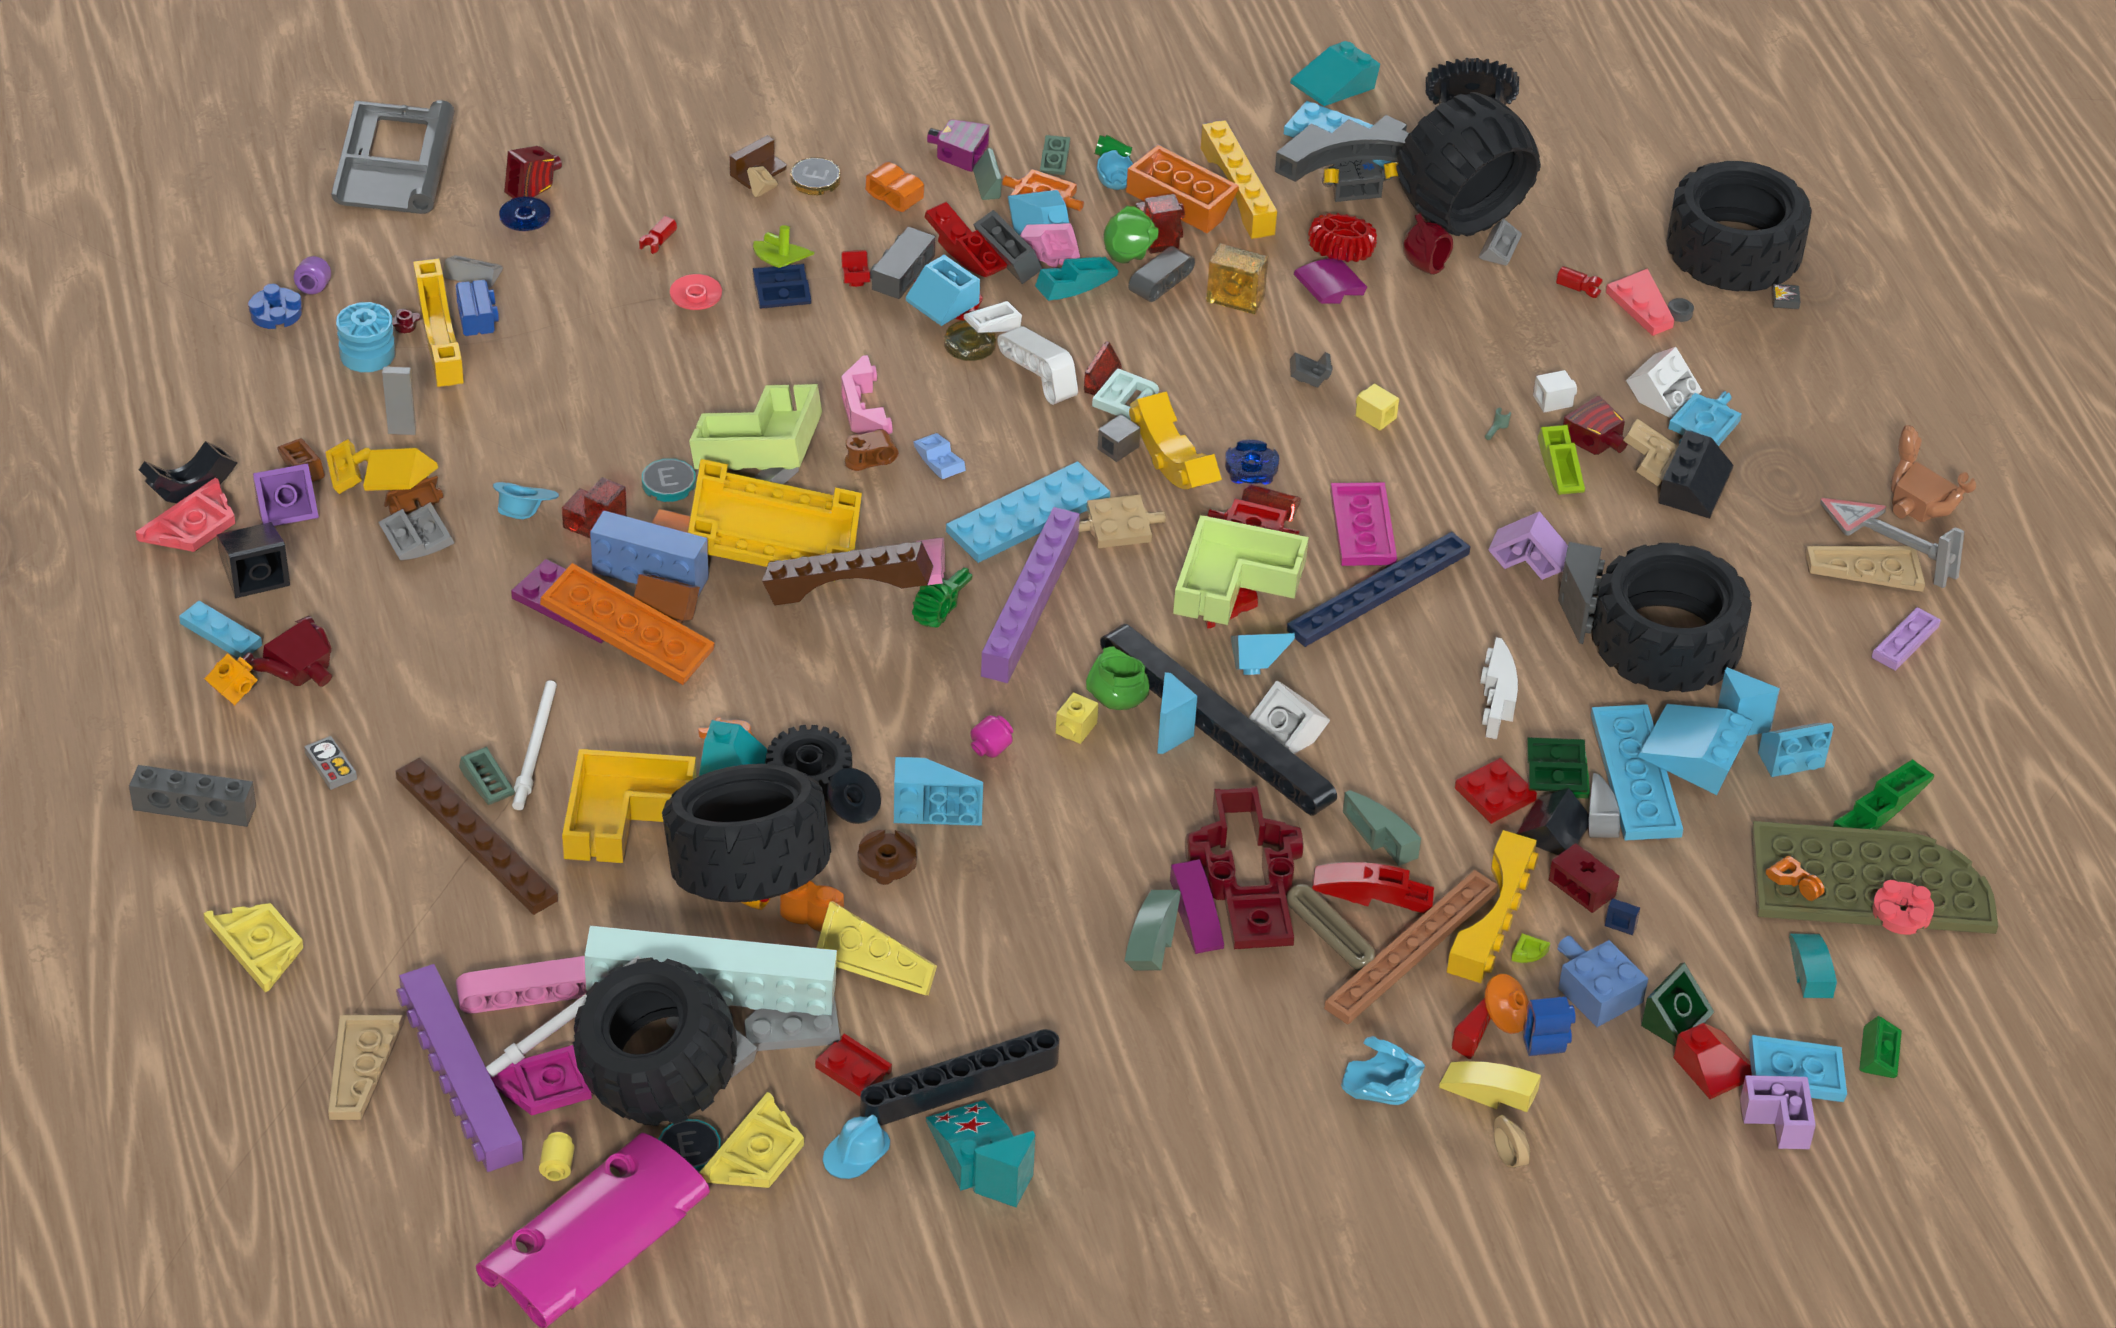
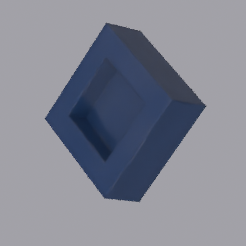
(1622, 916)

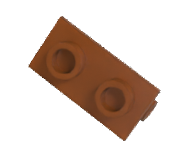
(404, 499)

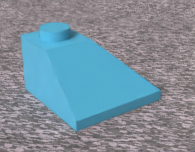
(1036, 209)
(1258, 651)

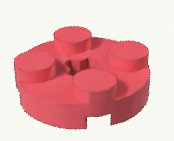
(1914, 897)

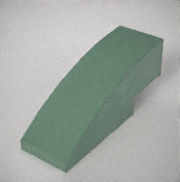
(1382, 828)
(1153, 930)

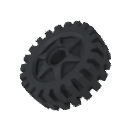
(811, 752)

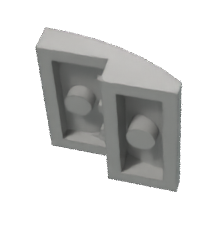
(416, 533)

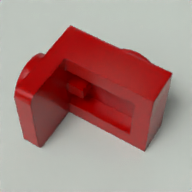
(855, 267)

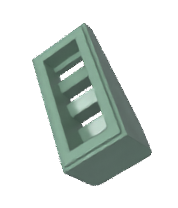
(484, 757)

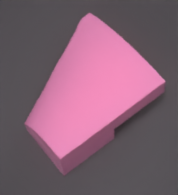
(1052, 242)

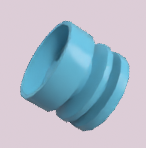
(365, 337)

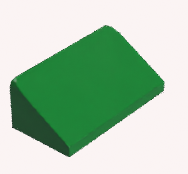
(1880, 1048)

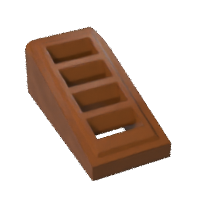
(300, 453)

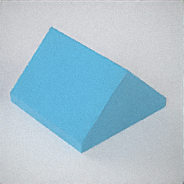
(1749, 698)
(1176, 714)

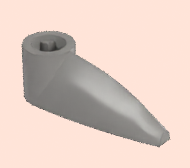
(1604, 810)

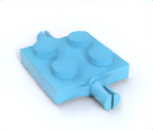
(1706, 417)

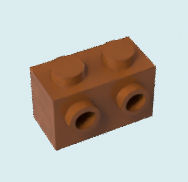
(667, 596)

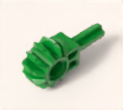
(938, 600)

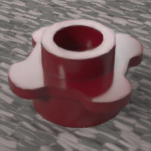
(405, 321)

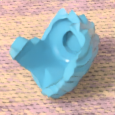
(1386, 1078)

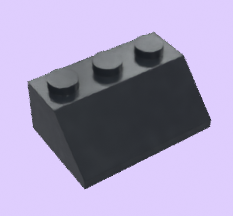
(1696, 475)

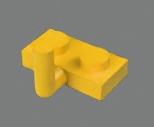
(344, 465)

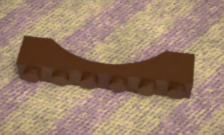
(898, 565)

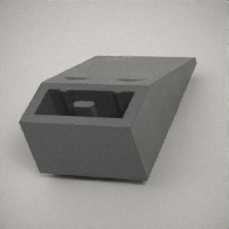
(1579, 585)

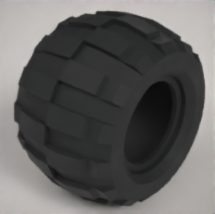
(679, 1074)

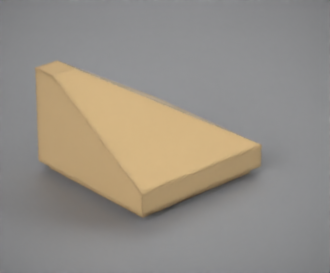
(760, 180)

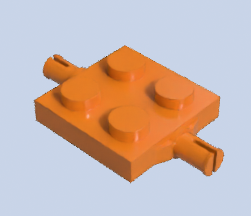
(1041, 182)

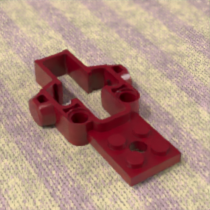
(1250, 902)

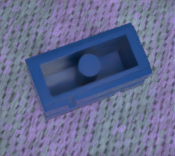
(476, 307)

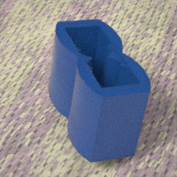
(1548, 1026)

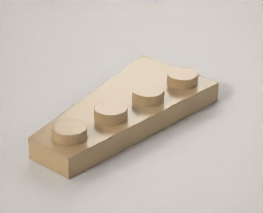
(1870, 564)
(359, 1060)

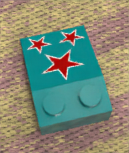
(963, 1130)

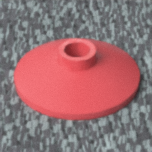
(695, 292)

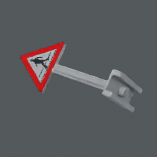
(1854, 515)

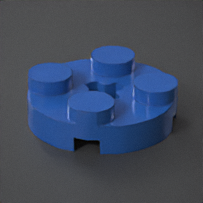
(286, 306)

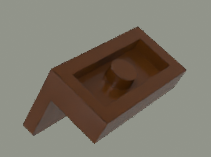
(755, 155)

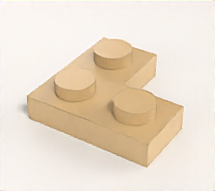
(1655, 447)

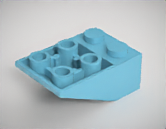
(935, 794)

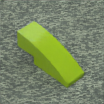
(1561, 459)

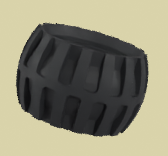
(1468, 164)

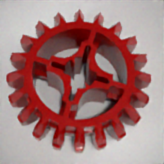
(1342, 237)

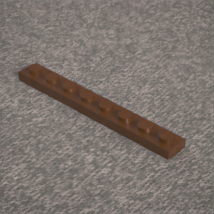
(477, 836)

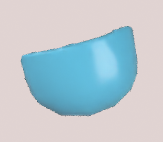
(1113, 170)

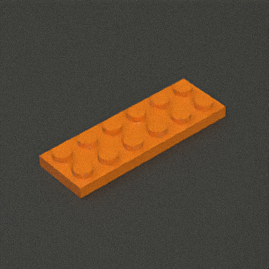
(627, 623)

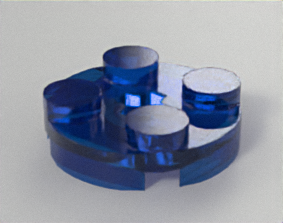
(1261, 471)

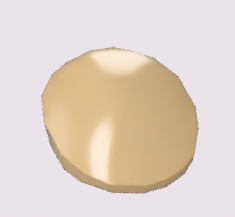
(1511, 1143)

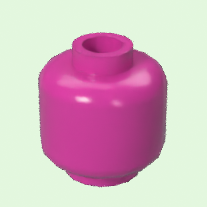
(991, 736)

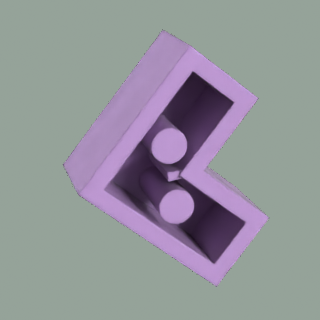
(1530, 541)
(1783, 1103)

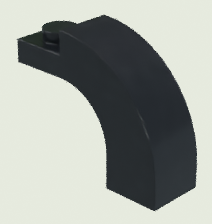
(179, 483)

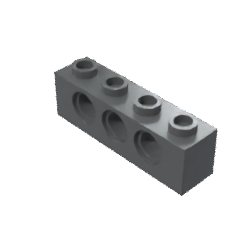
(192, 795)

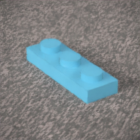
(220, 630)

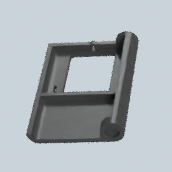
(391, 182)

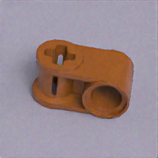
(871, 448)

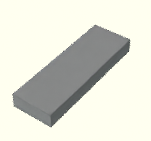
(399, 400)

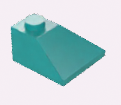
(730, 746)

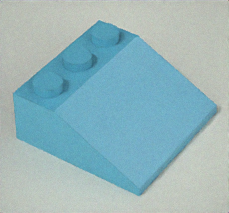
(1697, 743)

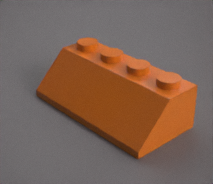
(1201, 192)

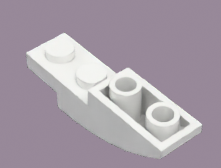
(1500, 687)

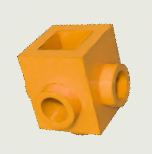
(231, 678)

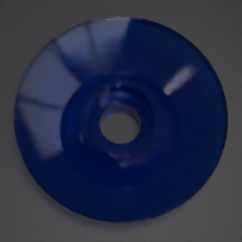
(524, 213)

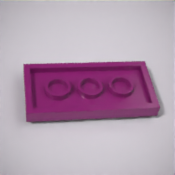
(535, 585)

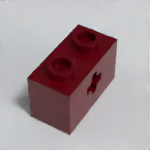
(1584, 878)

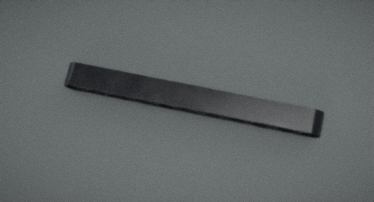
(1230, 727)

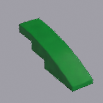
(1887, 798)

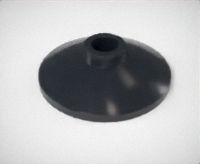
(861, 790)

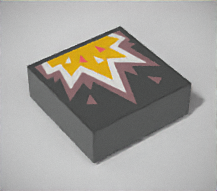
(1786, 296)

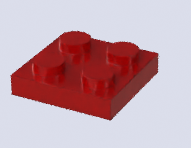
(1495, 790)

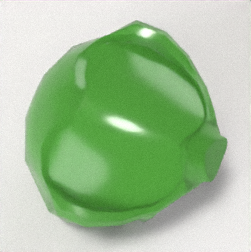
(1129, 235)
(1118, 680)

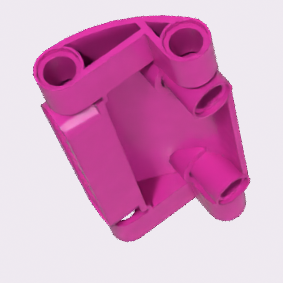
(595, 1229)

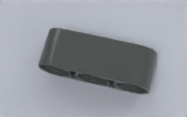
(1161, 274)

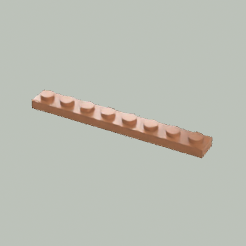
(1410, 947)

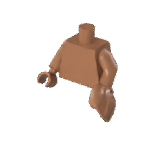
(1920, 490)

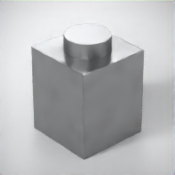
(1118, 438)

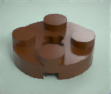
(887, 868)

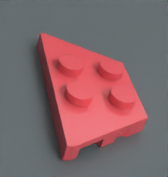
(191, 520)

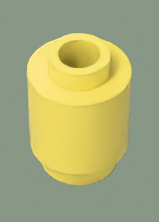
(556, 1156)

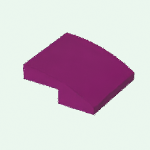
(1330, 280)

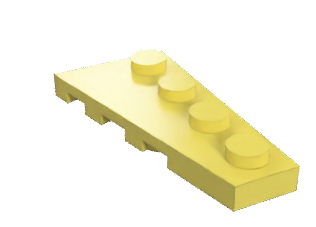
(873, 953)

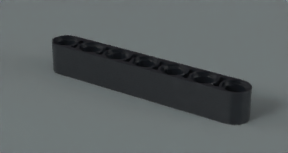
(961, 1077)

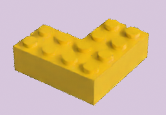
(611, 792)

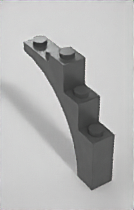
(1351, 141)

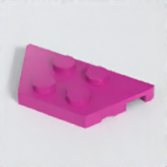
(544, 1081)

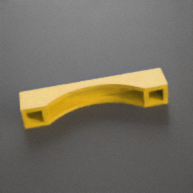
(1254, 204)
(437, 323)
(1475, 946)

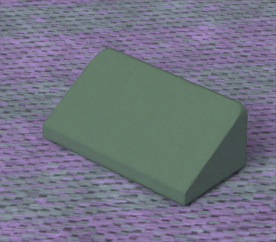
(988, 176)

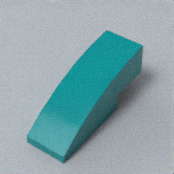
(1075, 277)
(1813, 965)

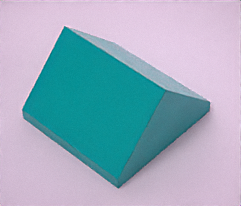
(1004, 1168)

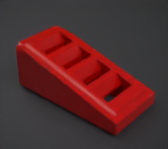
(1471, 1030)

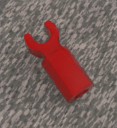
(658, 234)
(1579, 281)

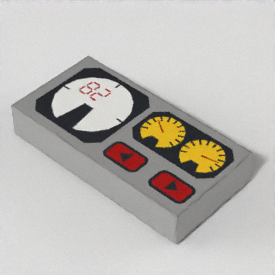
(330, 762)

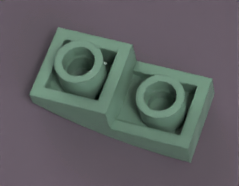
(1055, 155)

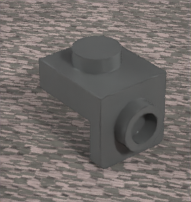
(1309, 370)

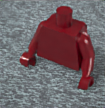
(296, 655)

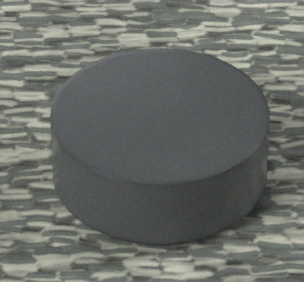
(1681, 309)

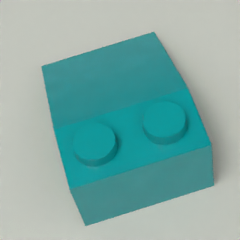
(1337, 74)

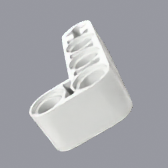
(1044, 359)

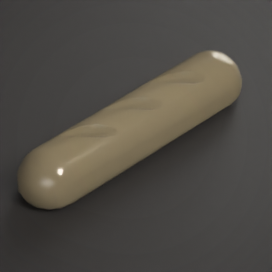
(1330, 926)

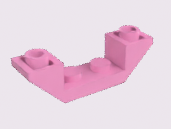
(855, 382)

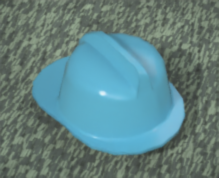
(521, 501)
(856, 1148)

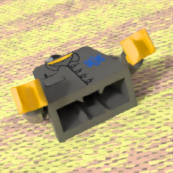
(1358, 179)

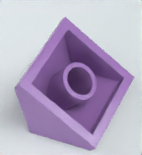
(285, 495)

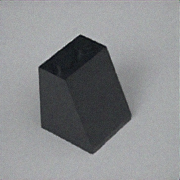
(254, 559)

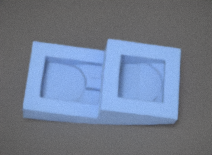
(938, 456)

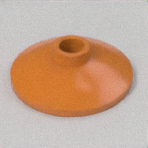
(1506, 1003)

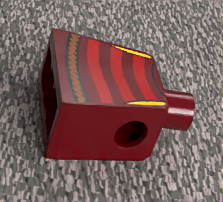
(530, 171)
(1596, 427)

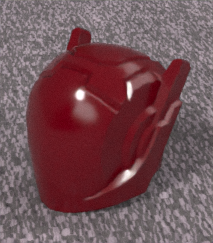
(1427, 246)

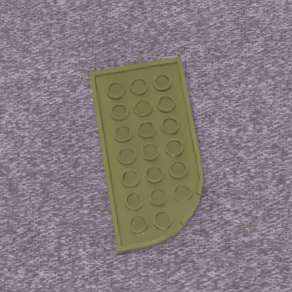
(1856, 865)

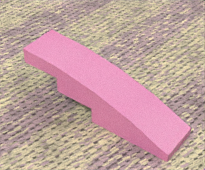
(936, 553)

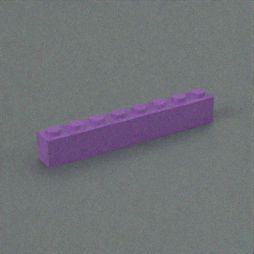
(1030, 595)
(459, 1068)

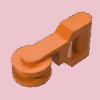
(1809, 885)

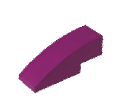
(1197, 906)

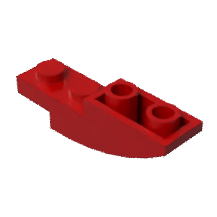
(962, 244)
(1367, 881)

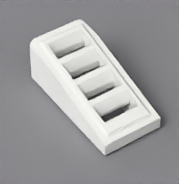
(995, 318)

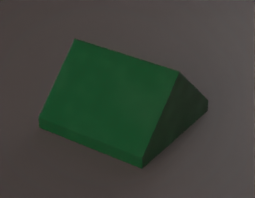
(1676, 1006)

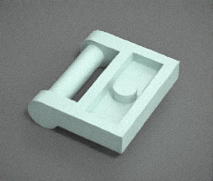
(1118, 391)

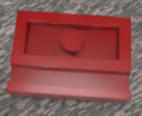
(852, 1065)

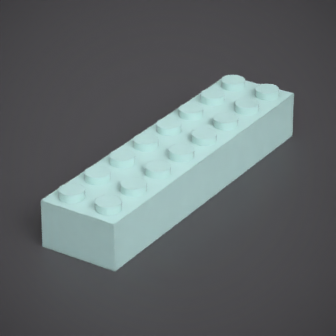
(742, 971)

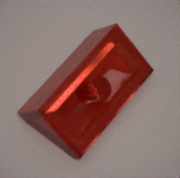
(1101, 369)
(1272, 499)

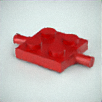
(1254, 515)

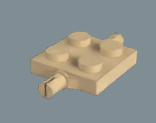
(1120, 521)

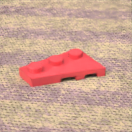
(1642, 301)

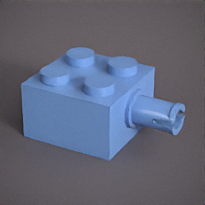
(1600, 980)

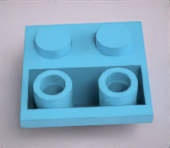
(944, 290)
(1795, 748)

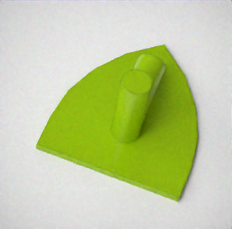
(777, 250)

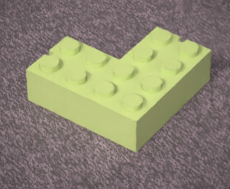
(763, 438)
(1236, 556)

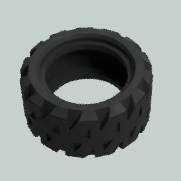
(1733, 256)
(1665, 655)
(746, 833)

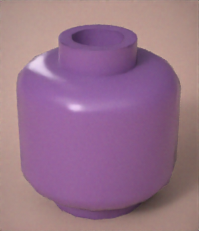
(312, 275)

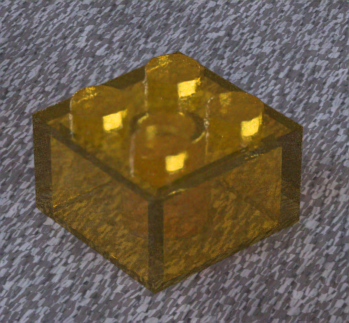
(1237, 278)

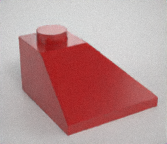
(1711, 1060)

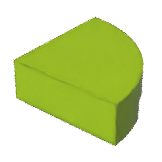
(1529, 949)

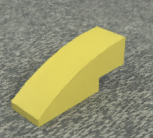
(1492, 1083)

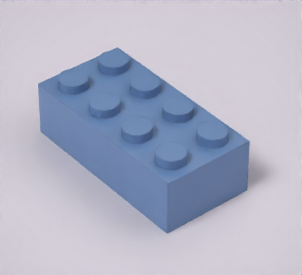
(632, 547)

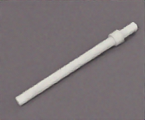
(524, 782)
(515, 1052)

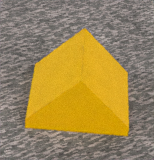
(397, 469)

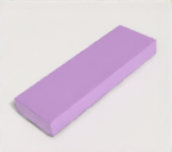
(1905, 639)

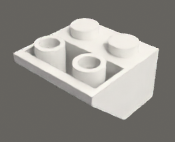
(1664, 382)

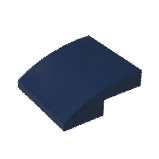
(781, 286)

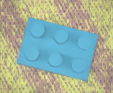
(1801, 1059)

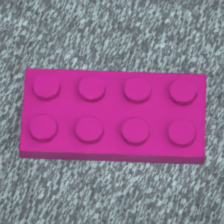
(1363, 524)

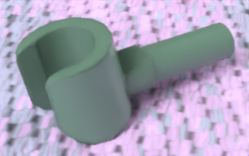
(1500, 421)

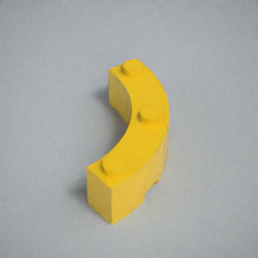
(1169, 451)

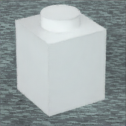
(1554, 391)

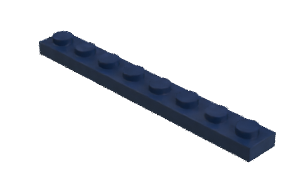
(1378, 589)

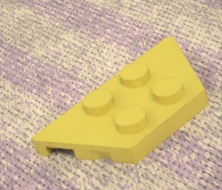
(258, 940)
(756, 1149)

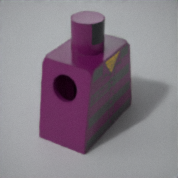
(960, 143)

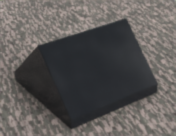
(1556, 822)

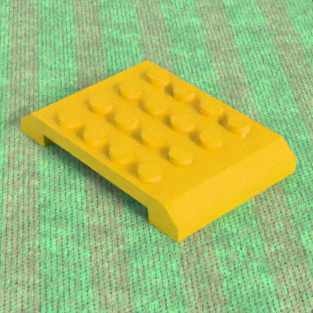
(769, 520)

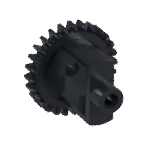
(1472, 76)

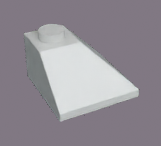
(1289, 718)

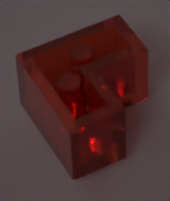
(1166, 215)
(585, 507)

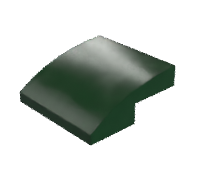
(1556, 764)

